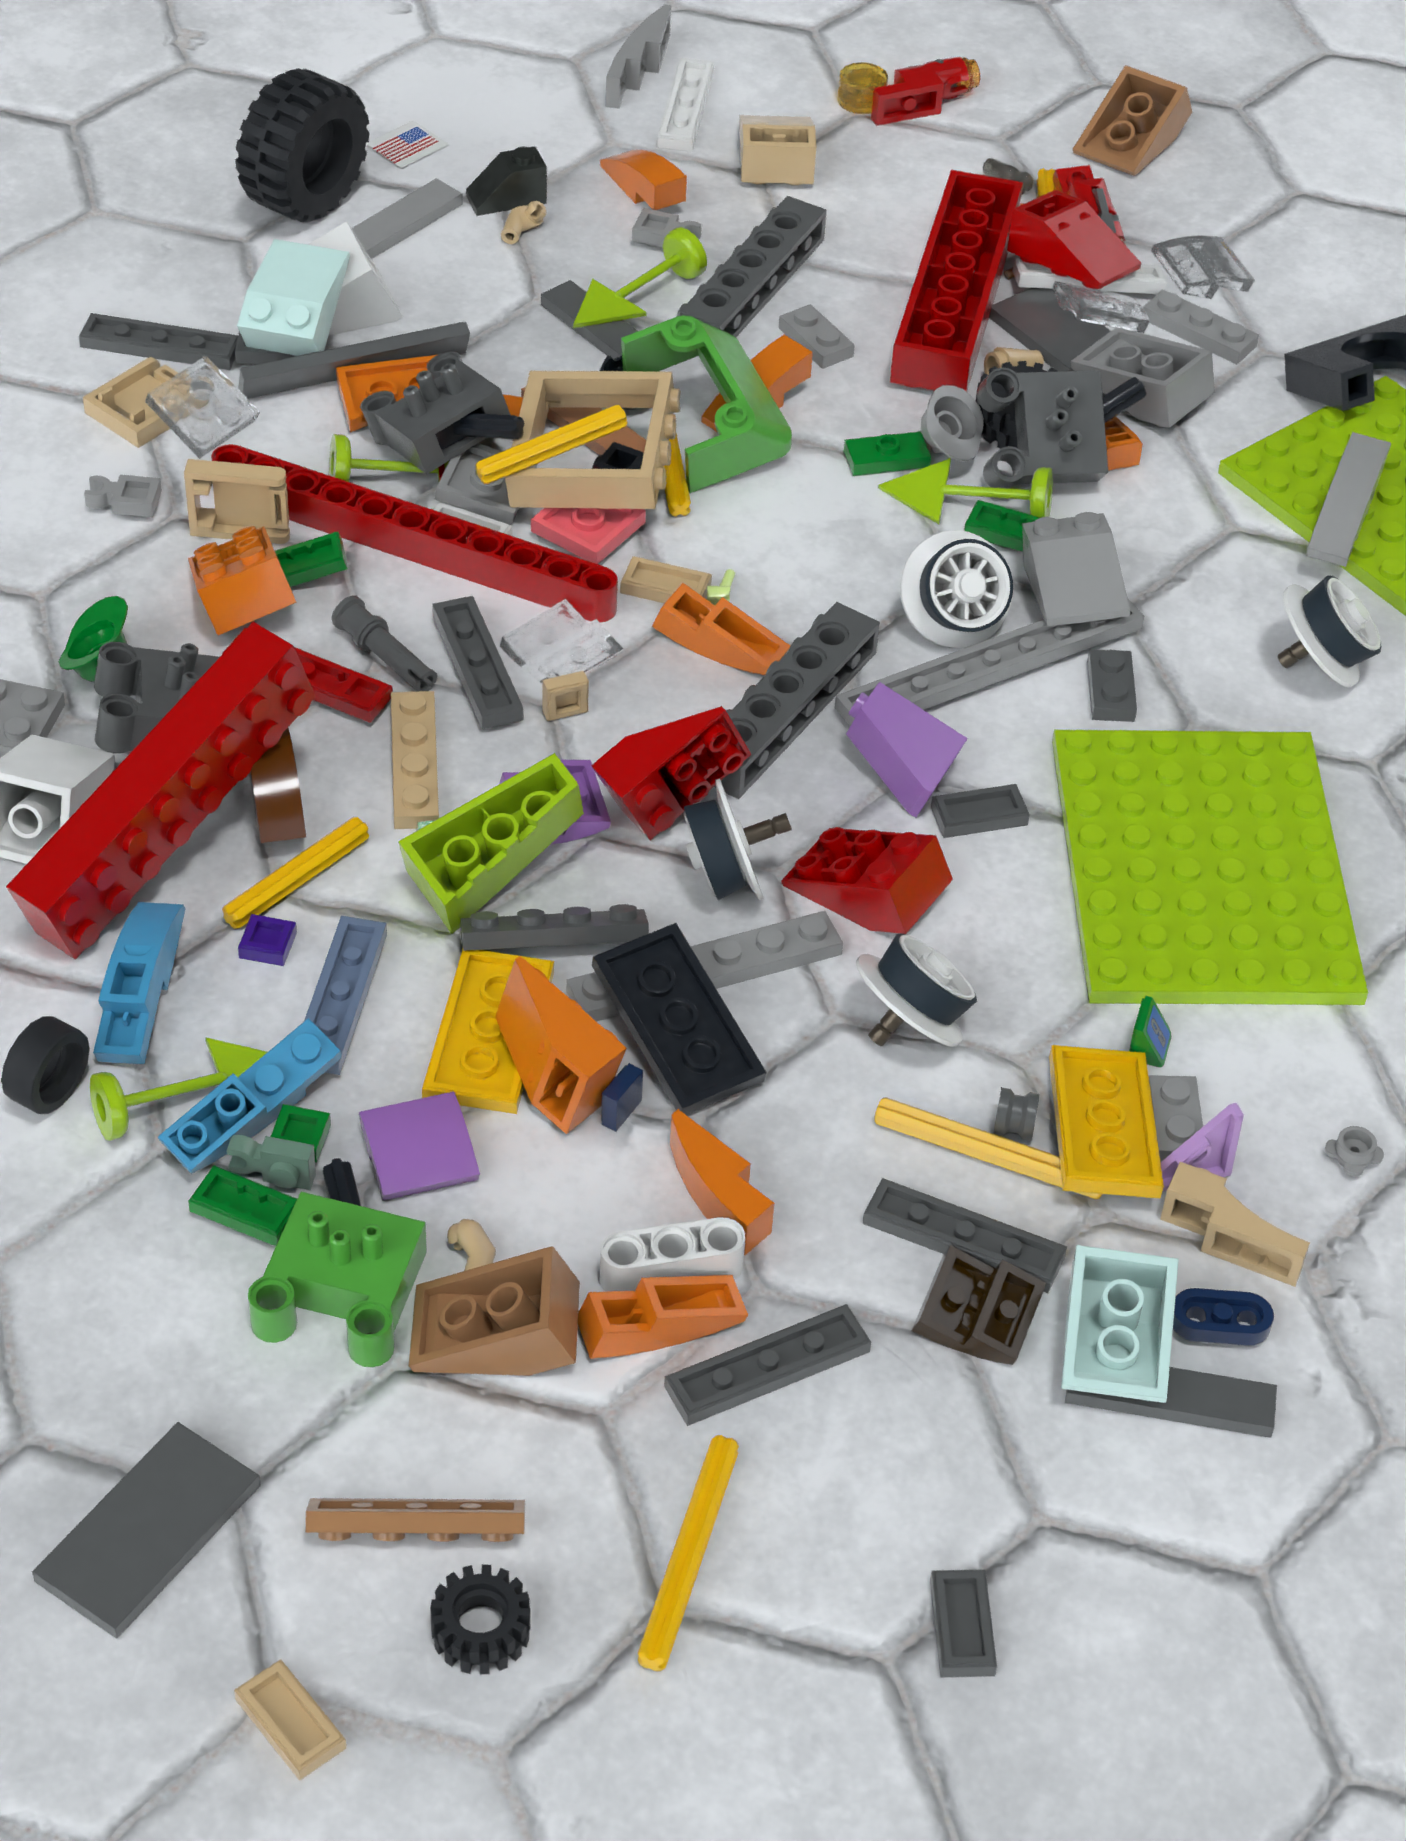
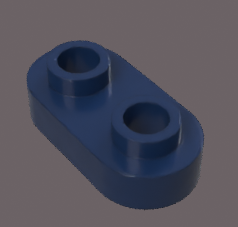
(1220, 1316)

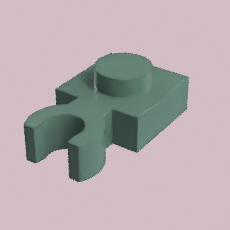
(279, 1160)

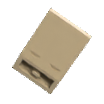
(777, 149)

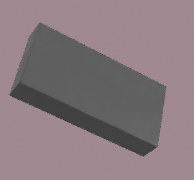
(980, 810)
(963, 1623)

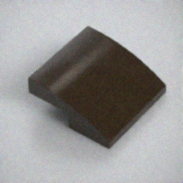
(979, 1307)

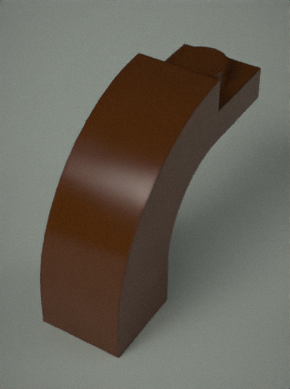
(277, 793)

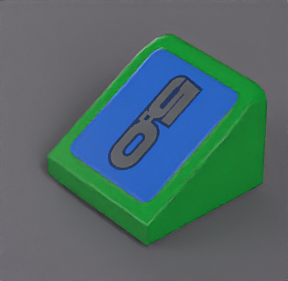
(1151, 1033)

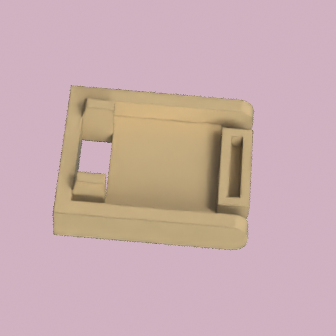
(128, 396)
(242, 498)

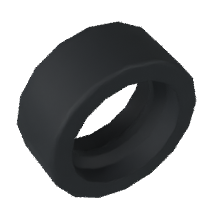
(45, 1064)

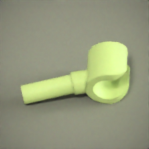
(715, 593)

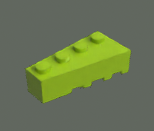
(490, 839)

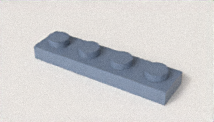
(346, 981)

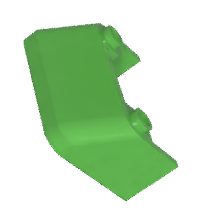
(748, 424)

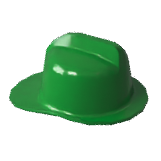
(94, 628)

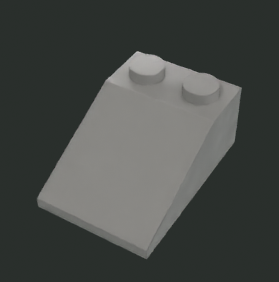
(1173, 373)
(1074, 569)

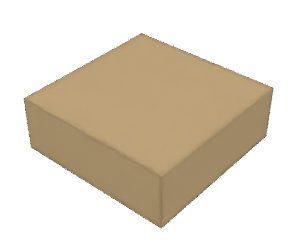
(565, 695)

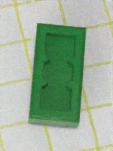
(887, 453)
(998, 524)
(313, 559)
(242, 1205)

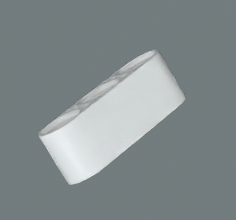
(672, 1250)

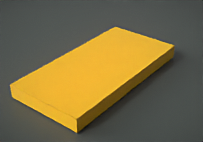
(470, 1047)
(1105, 1122)

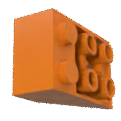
(240, 579)
(556, 1047)

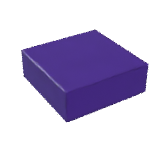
(267, 940)

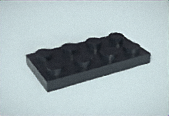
(678, 1019)

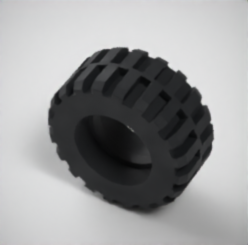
(302, 145)

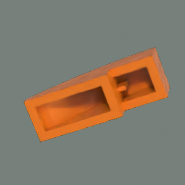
(647, 178)
(781, 368)
(719, 631)
(719, 1179)
(659, 1314)

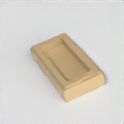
(660, 580)
(290, 1719)

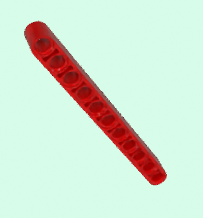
(439, 539)

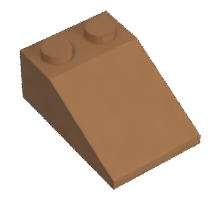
(1135, 121)
(498, 1318)

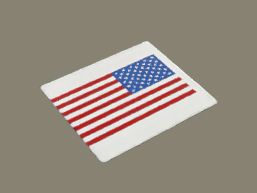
(407, 144)

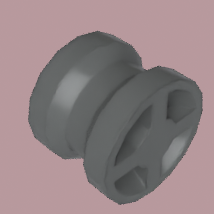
(1016, 1114)

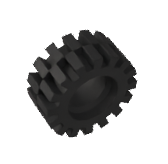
(481, 1647)

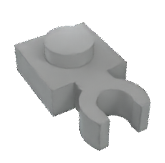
(655, 225)
(128, 496)

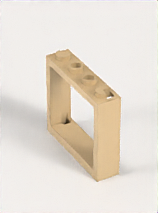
(597, 487)

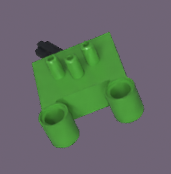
(341, 1265)

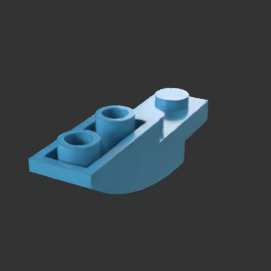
(134, 981)
(253, 1099)

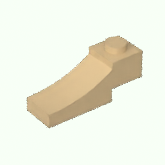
(1230, 1230)

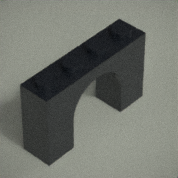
(1342, 368)

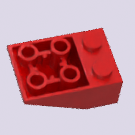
(1069, 240)
(670, 767)
(872, 876)

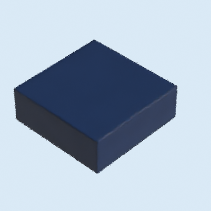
(621, 1097)

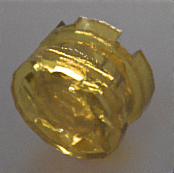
(857, 88)

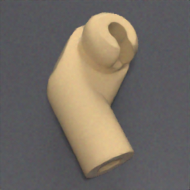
(522, 219)
(471, 1237)

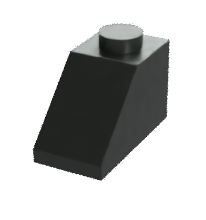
(509, 182)

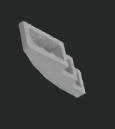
(639, 54)
(1348, 499)

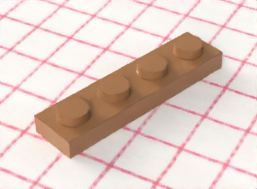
(392, 1518)

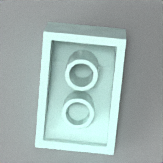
(293, 298)
(1119, 1323)

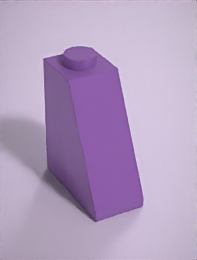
(903, 745)

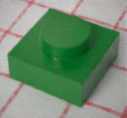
(303, 1126)

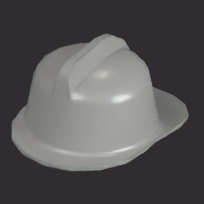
(953, 423)

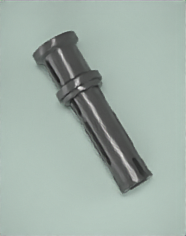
(373, 634)

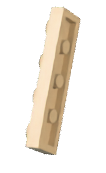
(414, 758)

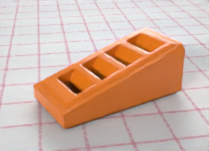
(1122, 445)

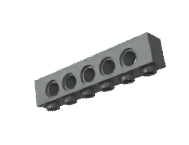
(759, 266)
(799, 689)

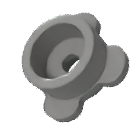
(1355, 1149)

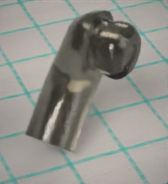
(1005, 171)

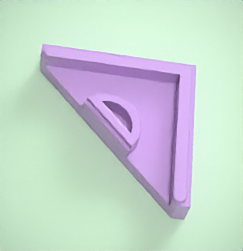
(1210, 1147)

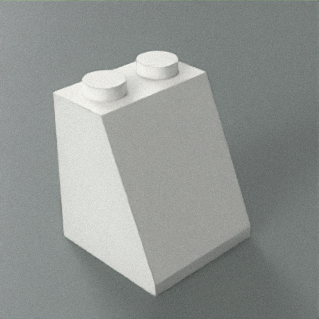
(363, 295)
(42, 788)

